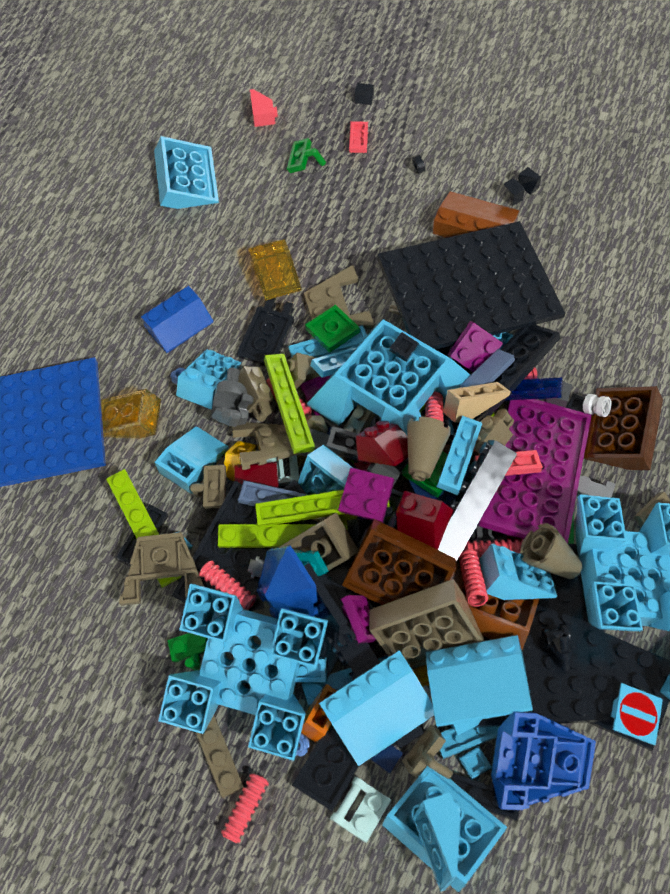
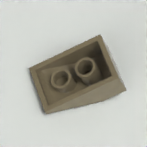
(327, 538)

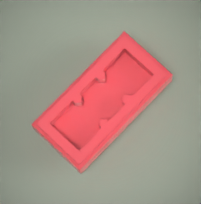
(358, 137)

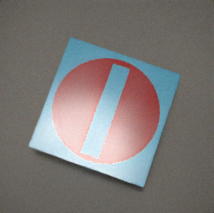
(637, 714)

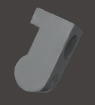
(591, 488)

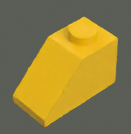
(232, 457)

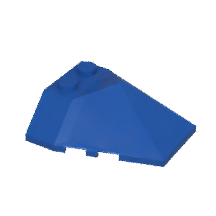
(286, 583)
(539, 761)

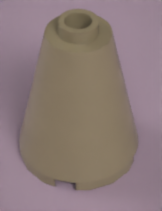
(425, 444)
(550, 552)

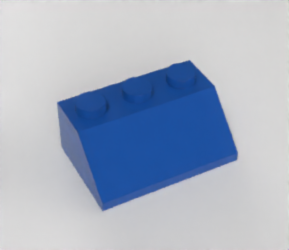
(177, 319)

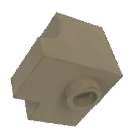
(300, 369)

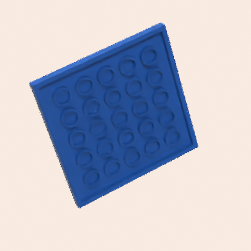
(50, 422)

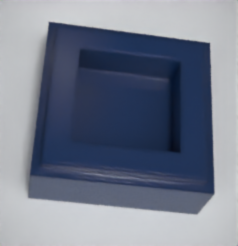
(387, 758)

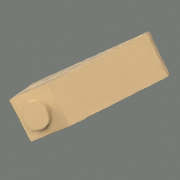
(473, 400)

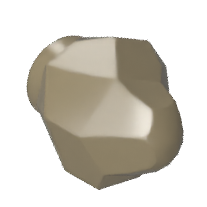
(316, 423)

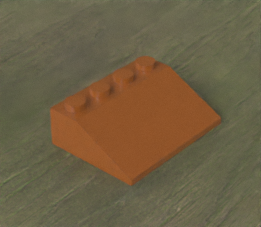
(467, 214)
(500, 617)

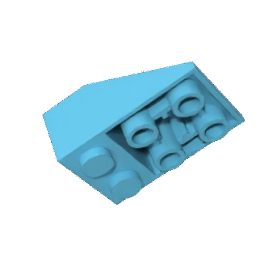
(201, 377)
(186, 457)
(513, 579)

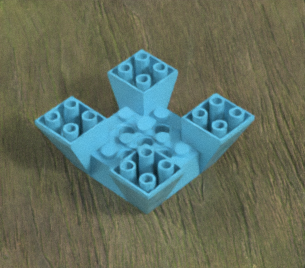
(385, 381)
(623, 570)
(285, 642)

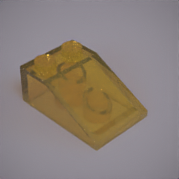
(274, 269)
(130, 415)

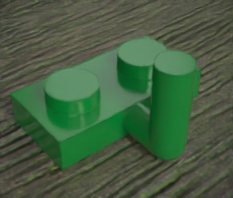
(299, 155)
(188, 648)

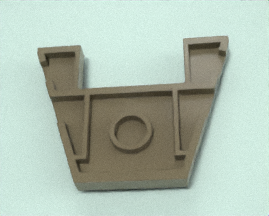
(329, 294)
(270, 439)
(156, 559)

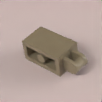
(258, 388)
(494, 429)

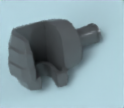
(231, 401)

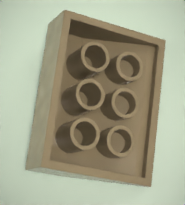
(425, 623)

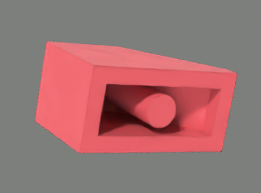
(263, 109)

